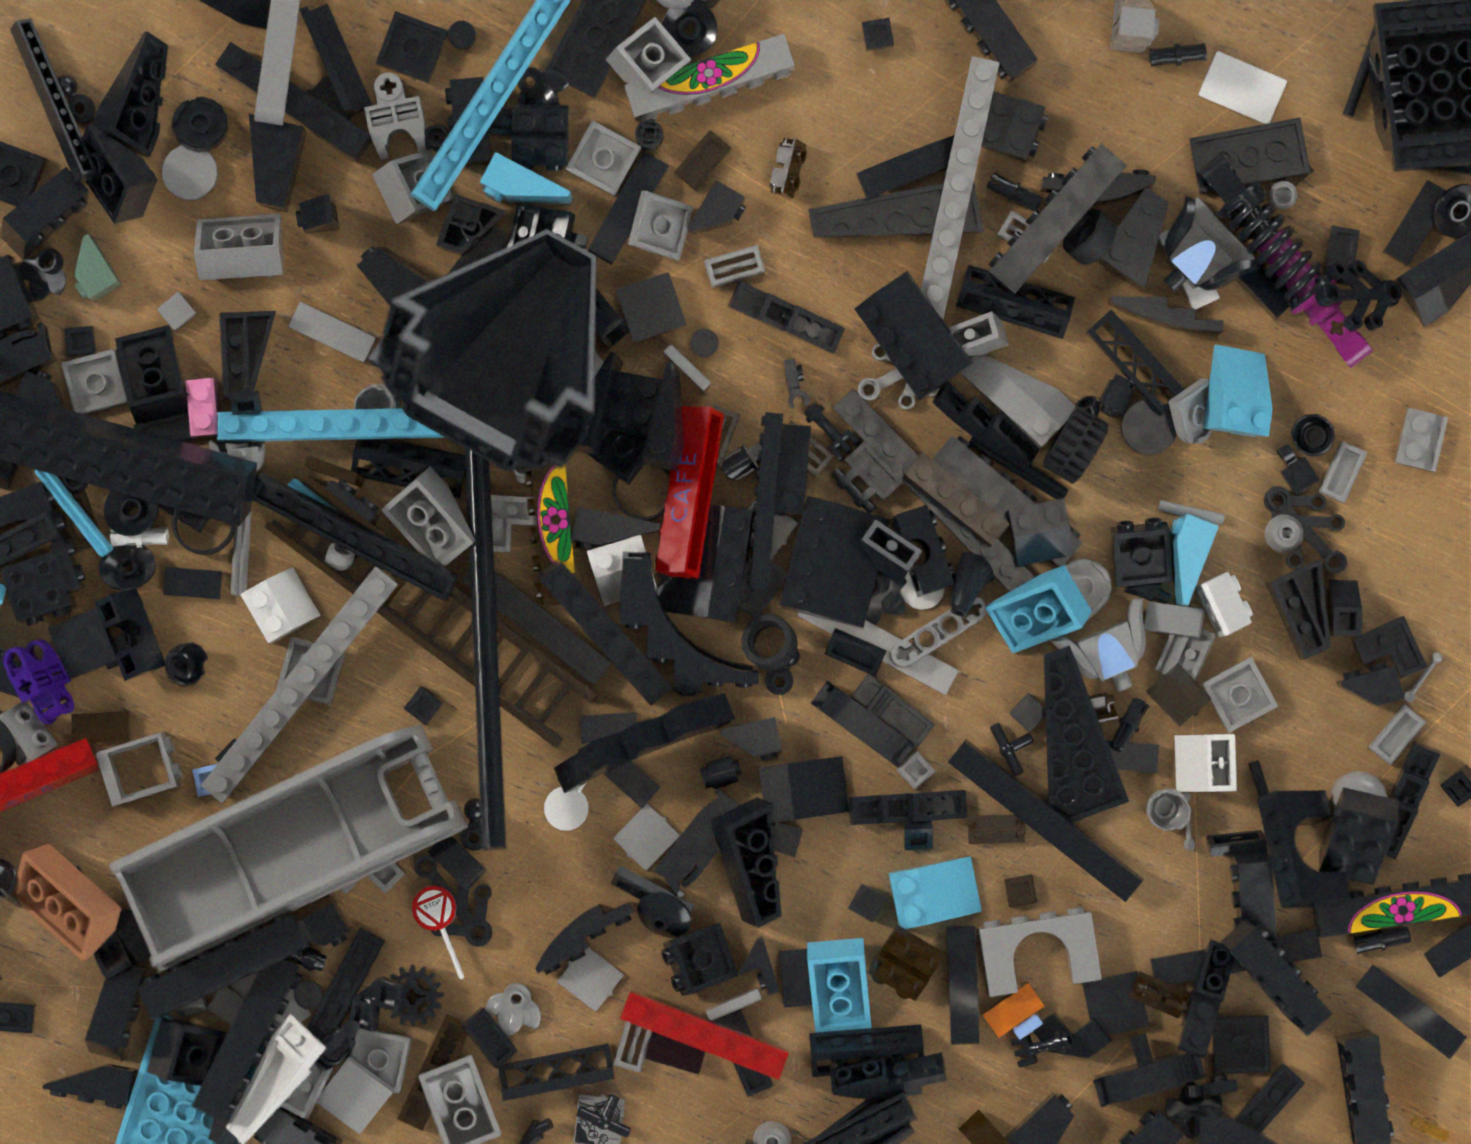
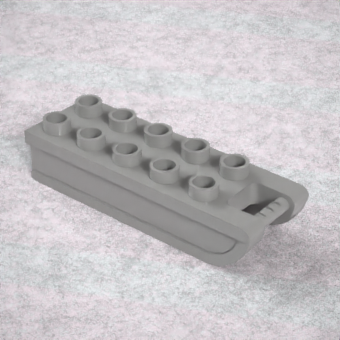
(283, 848)

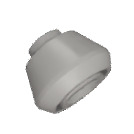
(1275, 534)
(771, 1130)

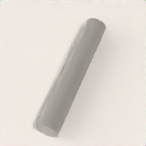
(1178, 509)

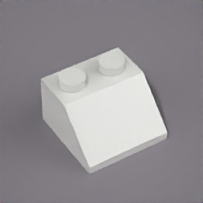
(607, 566)
(1224, 604)
(280, 605)

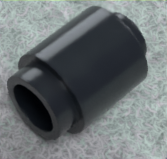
(1116, 396)
(720, 772)

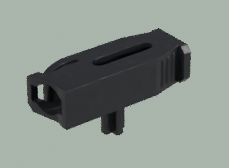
(25, 352)
(865, 722)
(695, 845)
(1147, 1075)

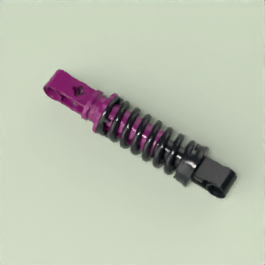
(1280, 254)

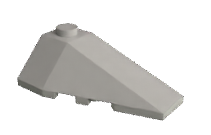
(1027, 401)

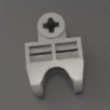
(394, 115)

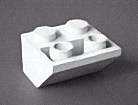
(1205, 763)

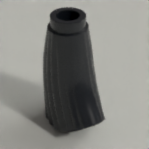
(971, 576)

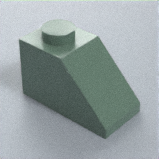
(93, 271)

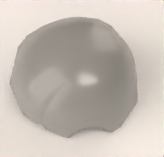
(376, 397)
(1168, 809)

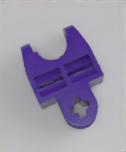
(44, 689)

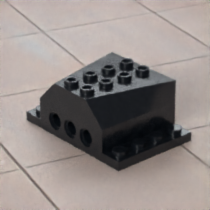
(1422, 82)

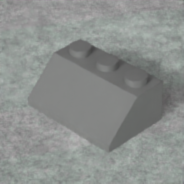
(239, 247)

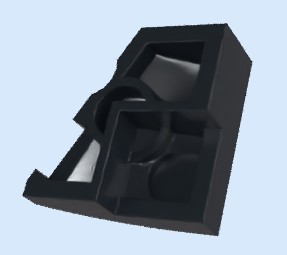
(467, 224)

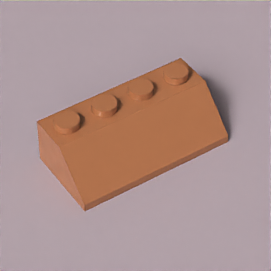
(65, 901)

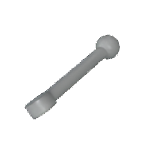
(1410, 695)
(1189, 843)

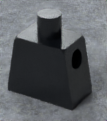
(608, 324)

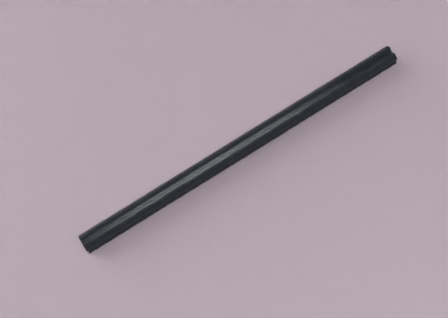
(485, 654)

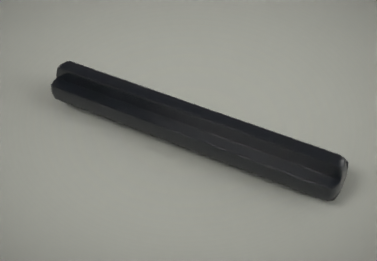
(1029, 474)

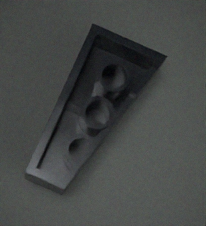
(748, 854)
(1364, 1087)

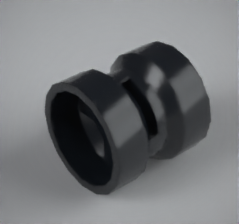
(649, 139)

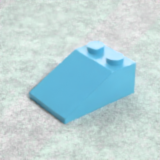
(517, 184)
(1238, 393)
(1189, 551)
(1039, 610)
(934, 892)
(839, 985)

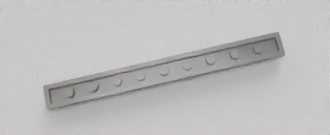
(958, 182)
(299, 684)

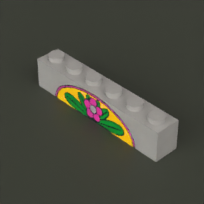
(714, 76)

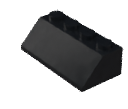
(913, 335)

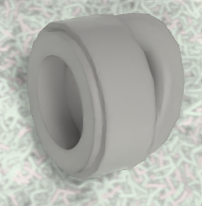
(339, 558)

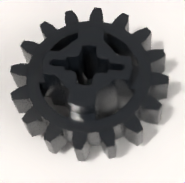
(431, 995)

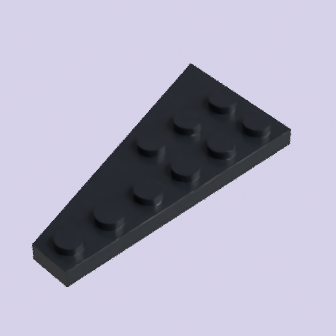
(1078, 757)

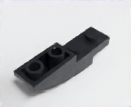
(1121, 188)
(572, 940)
(1205, 999)
(882, 1081)

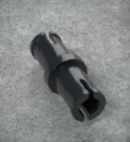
(1178, 54)

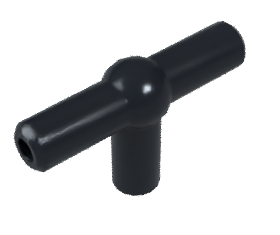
(1007, 749)
(604, 1119)

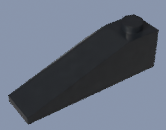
(1438, 281)

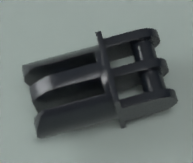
(741, 462)
(338, 1045)

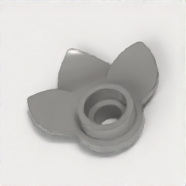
(514, 1013)

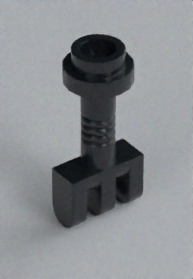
(839, 440)
(1063, 1042)

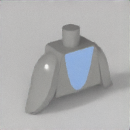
(1111, 650)

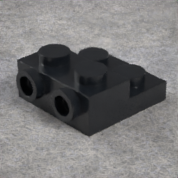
(1013, 126)
(540, 136)
(1141, 552)
(699, 960)

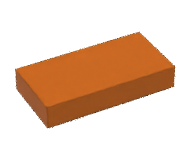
(1013, 1010)

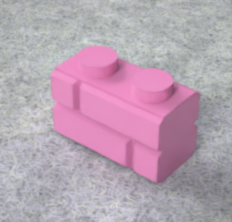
(203, 407)

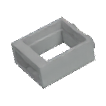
(112, 778)

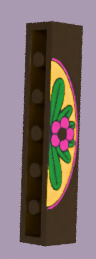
(551, 524)

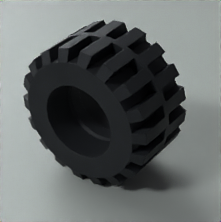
(1076, 445)

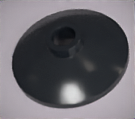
(704, 23)
(1450, 221)
(118, 515)
(124, 559)
(664, 914)

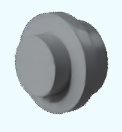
(1283, 195)

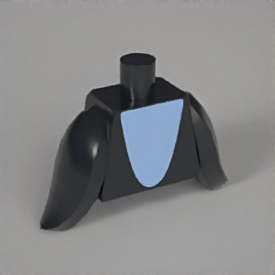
(1198, 256)

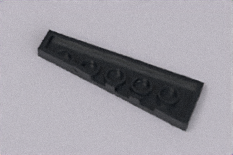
(889, 215)

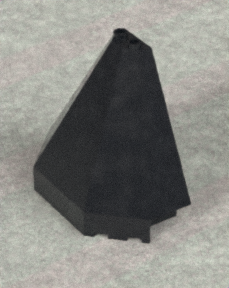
(500, 353)

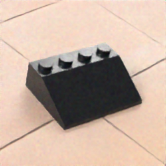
(829, 567)
(722, 570)

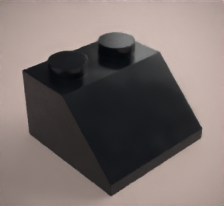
(1040, 532)
(184, 1051)

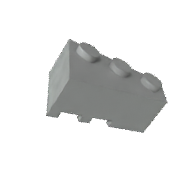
(1133, 25)

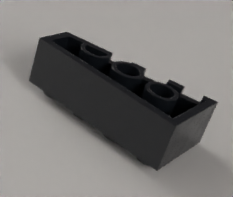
(1276, 977)

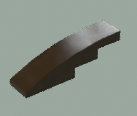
(443, 1051)

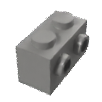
(28, 732)

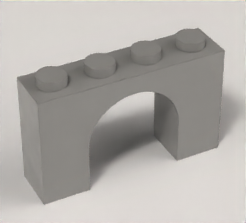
(1000, 941)

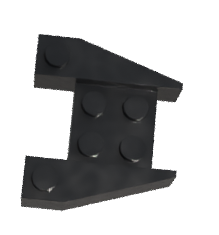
(639, 408)

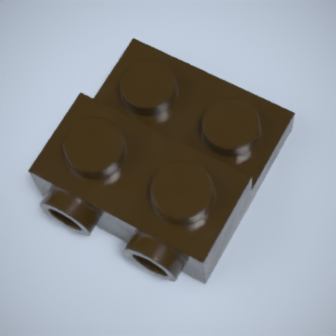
(905, 963)

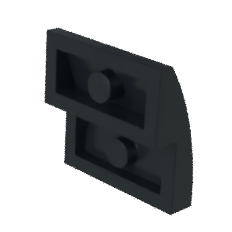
(535, 219)

